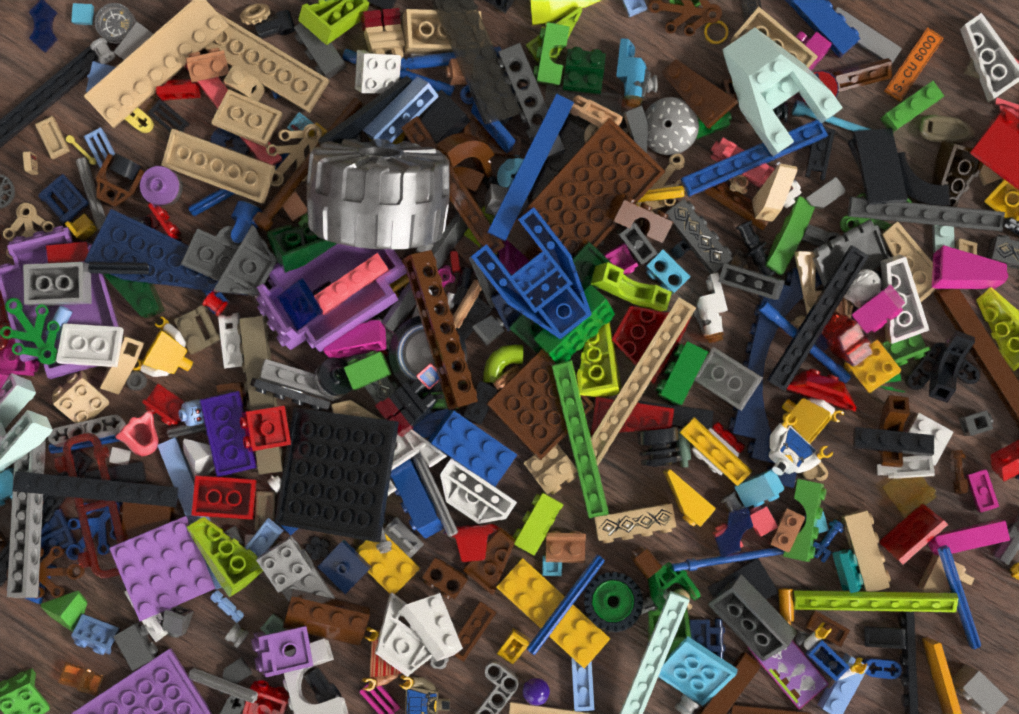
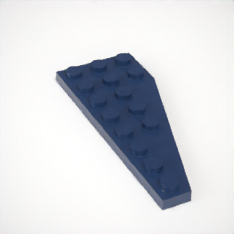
(130, 241)

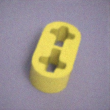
(134, 121)

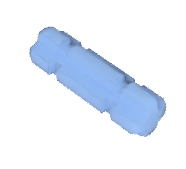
(228, 607)

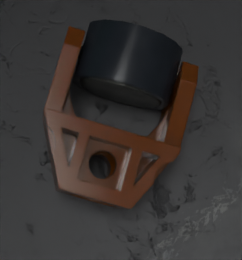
(123, 167)

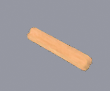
(466, 303)

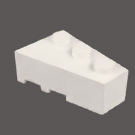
(433, 626)

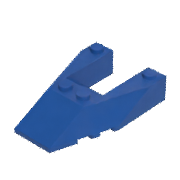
(543, 288)

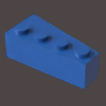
(416, 499)

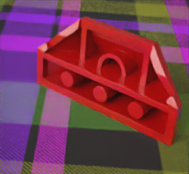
(827, 388)

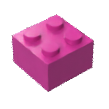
(879, 308)

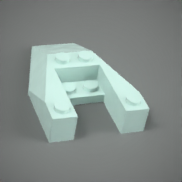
(767, 77)
(29, 429)

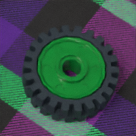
(602, 590)

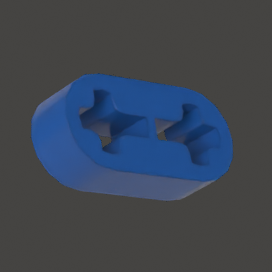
(881, 663)

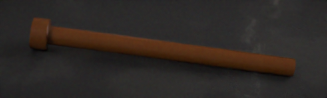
(264, 219)

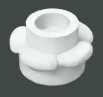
(275, 483)

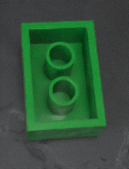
(681, 373)

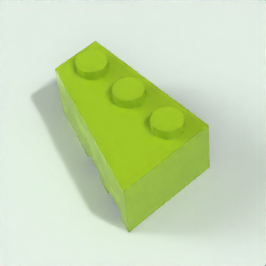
(537, 522)

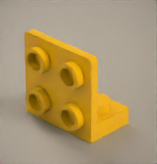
(874, 369)

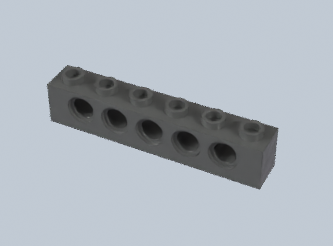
(515, 56)

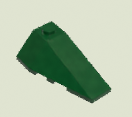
(296, 246)

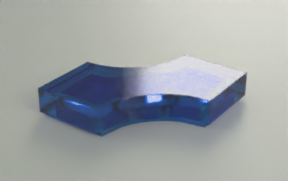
(43, 19)
(738, 523)

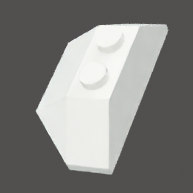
(474, 495)

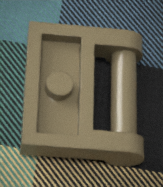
(192, 331)

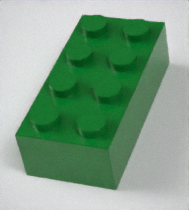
(562, 349)

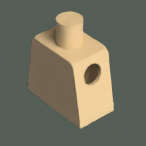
(242, 83)

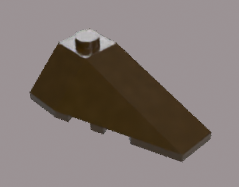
(955, 168)

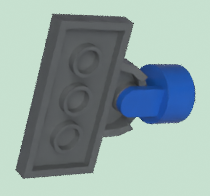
(211, 253)

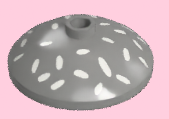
(680, 134)

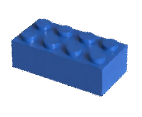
(472, 447)

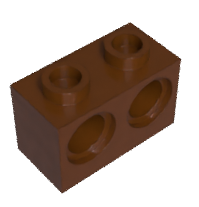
(448, 573)

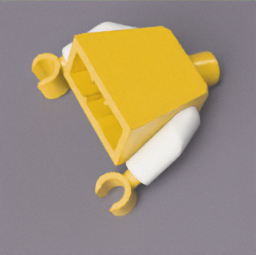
(165, 352)
(811, 416)

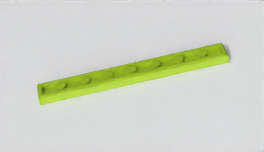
(875, 601)

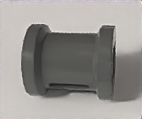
(731, 502)

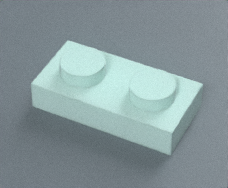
(942, 236)

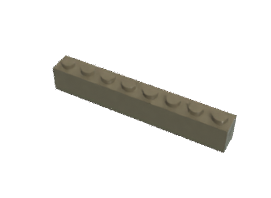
(256, 349)

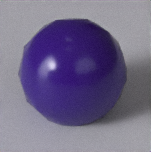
(536, 691)

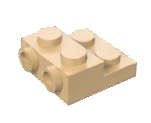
(552, 470)

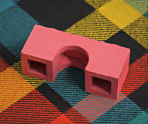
(761, 519)

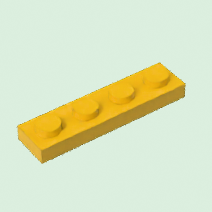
(715, 451)

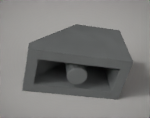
(177, 620)

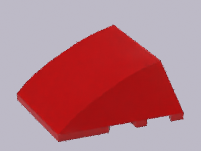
(638, 331)

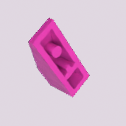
(359, 340)

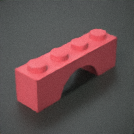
(350, 283)

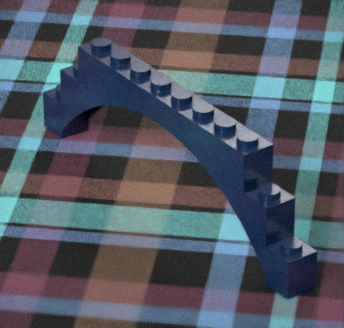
(752, 420)

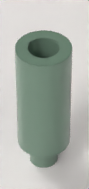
(685, 451)

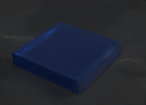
(300, 304)

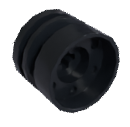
(659, 446)

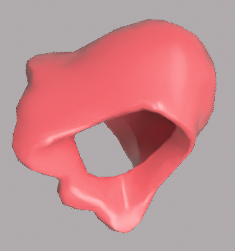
(140, 435)

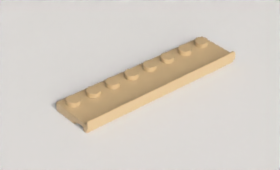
(156, 61)

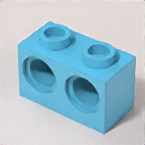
(671, 268)

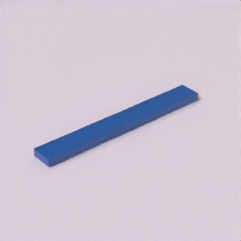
(750, 159)
(530, 167)

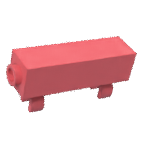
(726, 149)

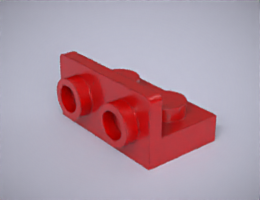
(178, 90)
(165, 404)

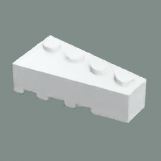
(990, 54)
(912, 318)

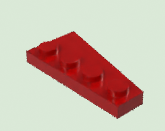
(641, 418)

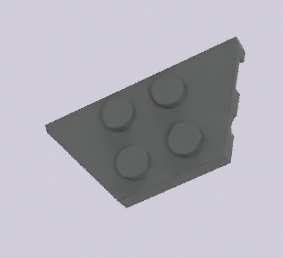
(248, 266)

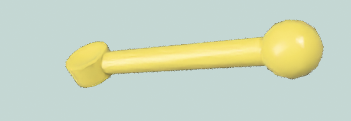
(70, 139)

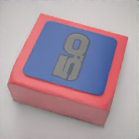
(428, 376)

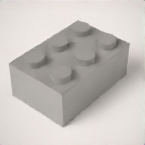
(57, 284)

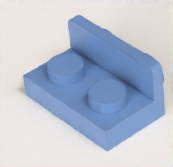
(94, 634)

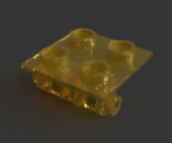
(909, 493)

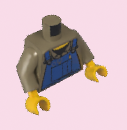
(423, 696)

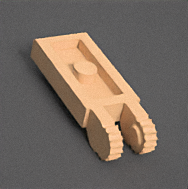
(593, 111)

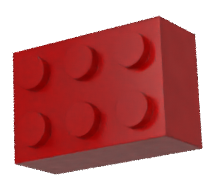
(224, 497)

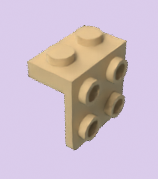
(79, 398)

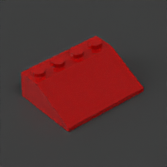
(1000, 147)

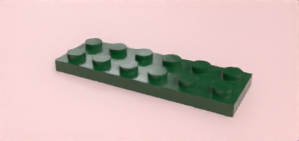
(585, 263)

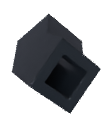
(680, 249)

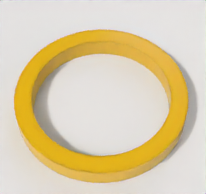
(716, 42)

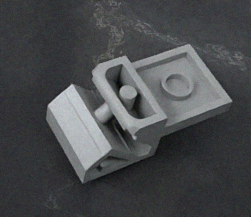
(291, 569)

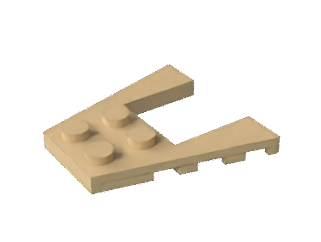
(806, 272)

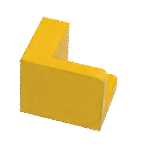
(82, 227)

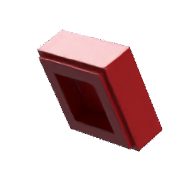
(455, 262)

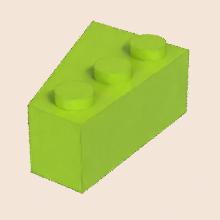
(332, 17)

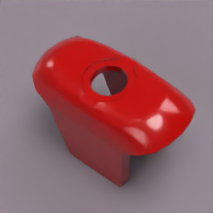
(473, 540)

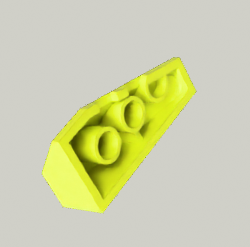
(551, 10)
(1004, 324)
(599, 366)

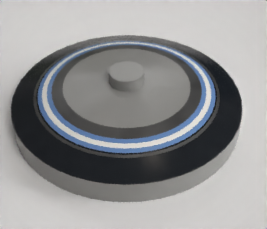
(411, 352)

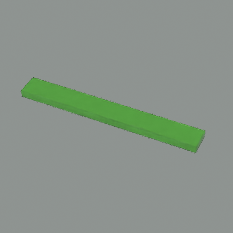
(580, 439)

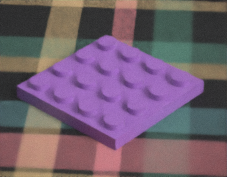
(162, 568)

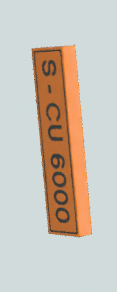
(913, 64)

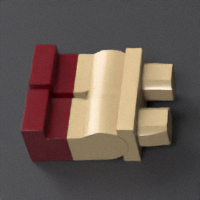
(383, 31)

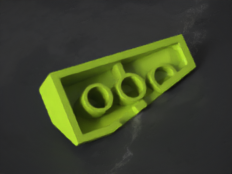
(227, 559)

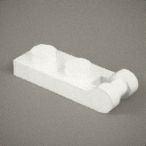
(230, 341)

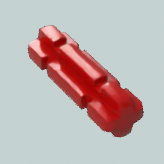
(728, 437)

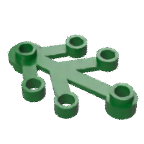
(32, 333)

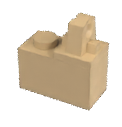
(935, 579)

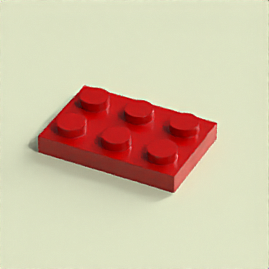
(913, 533)

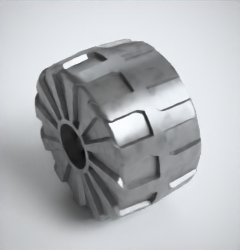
(378, 194)

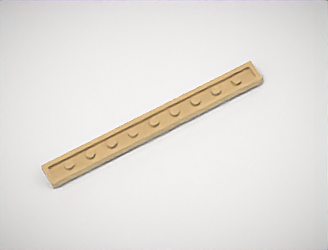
(641, 377)

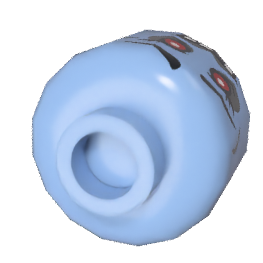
(191, 413)

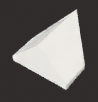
(198, 458)

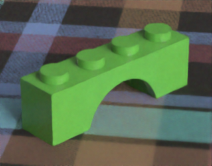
(810, 496)

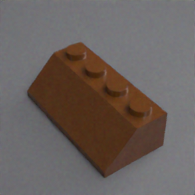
(327, 617)

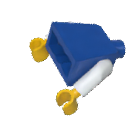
(827, 658)

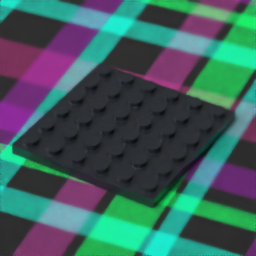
(337, 474)

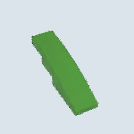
(790, 236)

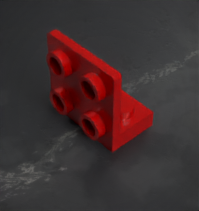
(160, 222)

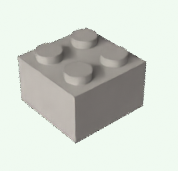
(978, 690)

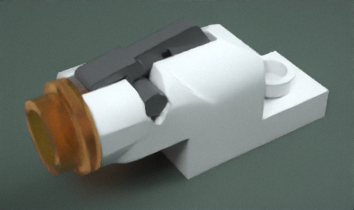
(709, 308)

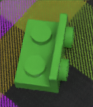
(906, 349)

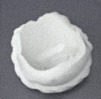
(864, 287)

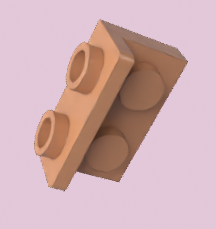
(207, 65)
(787, 530)
(565, 547)

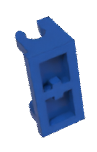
(429, 423)

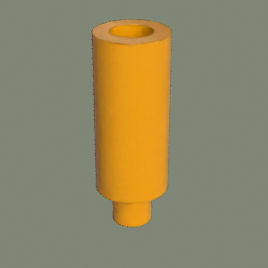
(786, 606)

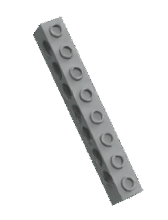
(26, 531)

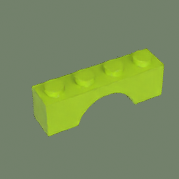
(611, 279)

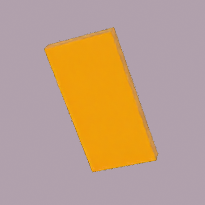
(941, 676)

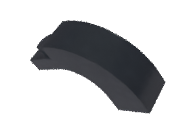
(947, 365)

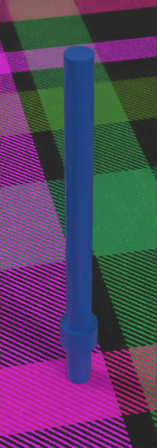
(693, 564)

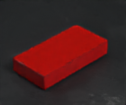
(67, 252)

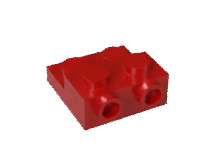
(265, 428)
(269, 699)

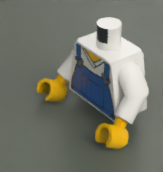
(791, 450)

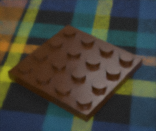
(533, 406)

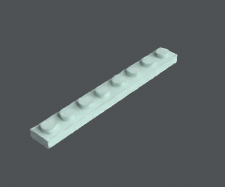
(655, 654)

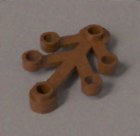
(687, 11)
(44, 572)

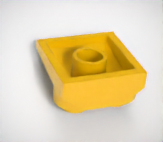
(1005, 199)

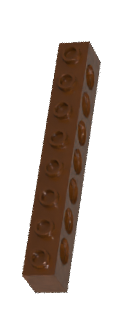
(436, 338)

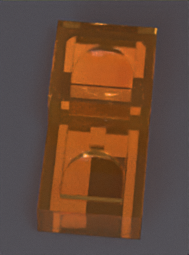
(80, 678)

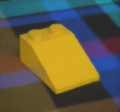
(690, 503)

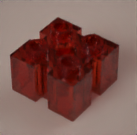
(846, 339)

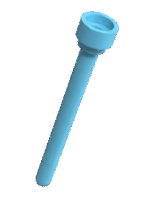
(800, 109)

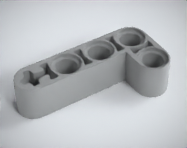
(499, 688)

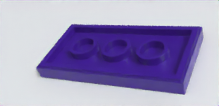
(225, 434)

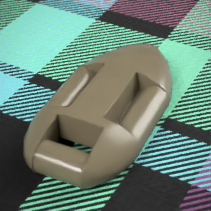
(945, 129)

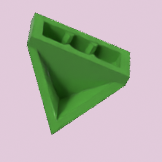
(66, 609)

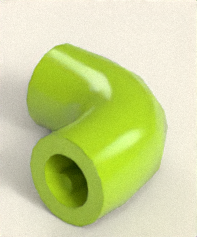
(500, 359)

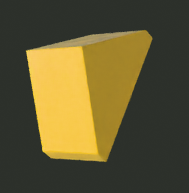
(514, 646)

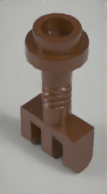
(960, 484)

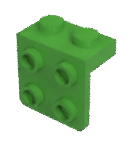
(20, 695)

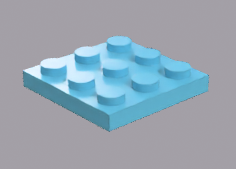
(696, 671)

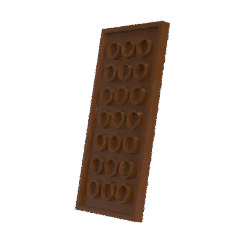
(585, 189)

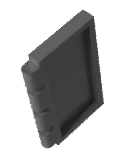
(864, 237)

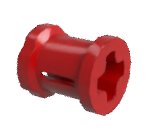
(215, 303)

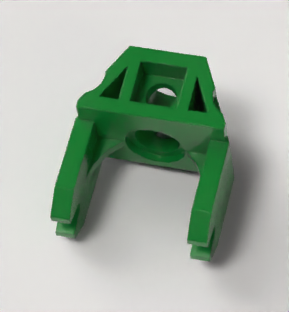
(665, 578)

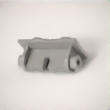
(403, 537)

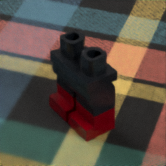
(407, 406)

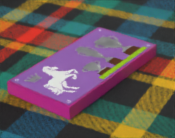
(794, 674)

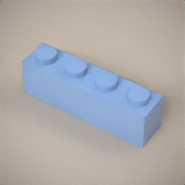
(401, 110)

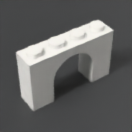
(321, 654)

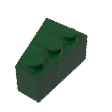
(139, 295)

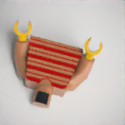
(379, 669)

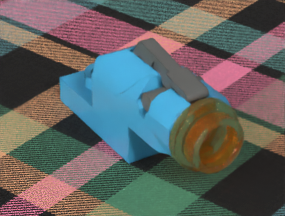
(633, 74)

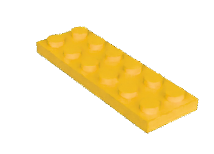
(540, 599)

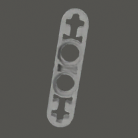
(86, 427)

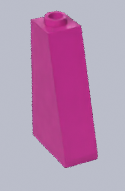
(966, 270)

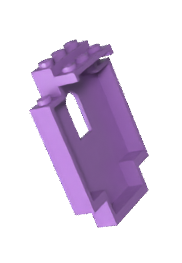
(33, 251)
(324, 269)

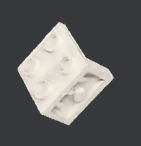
(376, 71)

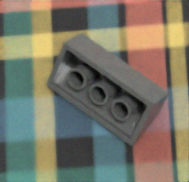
(752, 618)

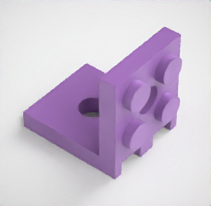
(271, 653)

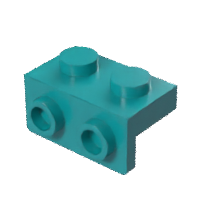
(847, 570)

